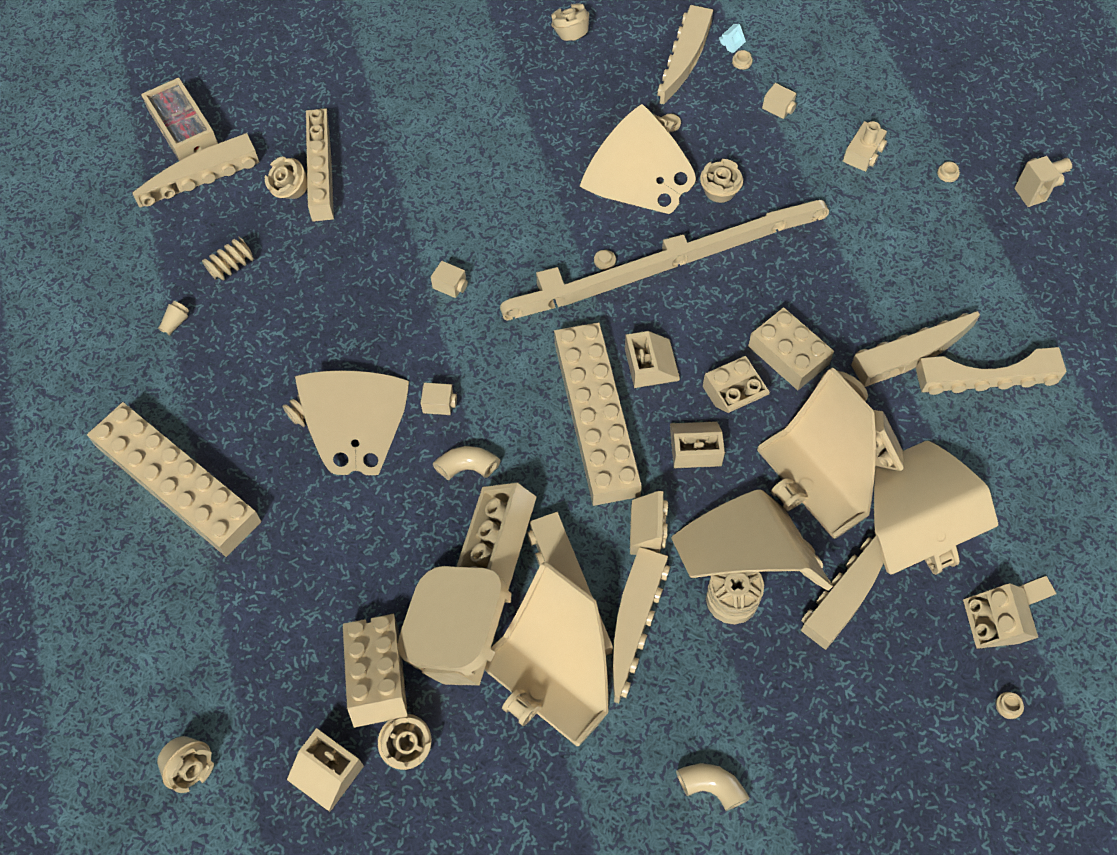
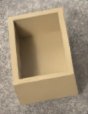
(790, 348)

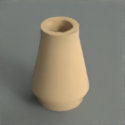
(173, 317)

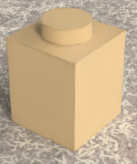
(779, 101)
(449, 279)
(438, 398)

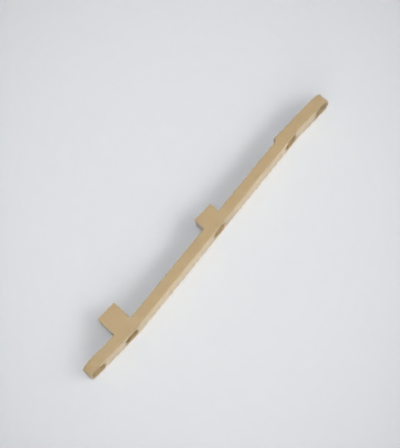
(674, 252)

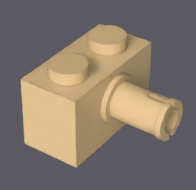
(865, 146)

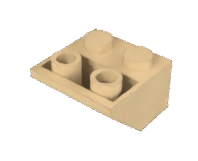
(650, 359)
(734, 385)
(697, 444)
(888, 450)
(648, 523)
(1000, 617)
(324, 770)

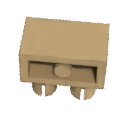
(1040, 178)

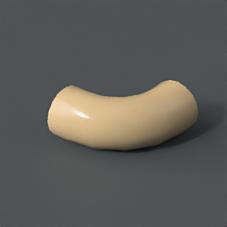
(466, 459)
(713, 780)

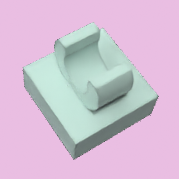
(733, 38)

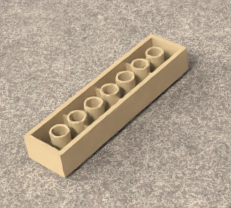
(597, 414)
(175, 479)
(492, 544)

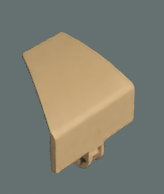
(827, 456)
(929, 509)
(747, 536)
(554, 658)

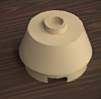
(571, 23)
(286, 178)
(721, 180)
(404, 742)
(184, 763)

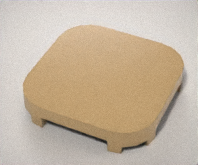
(453, 619)

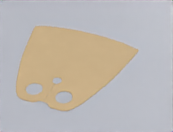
(629, 164)
(352, 407)

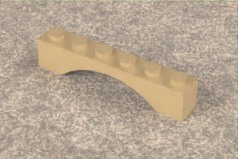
(943, 374)

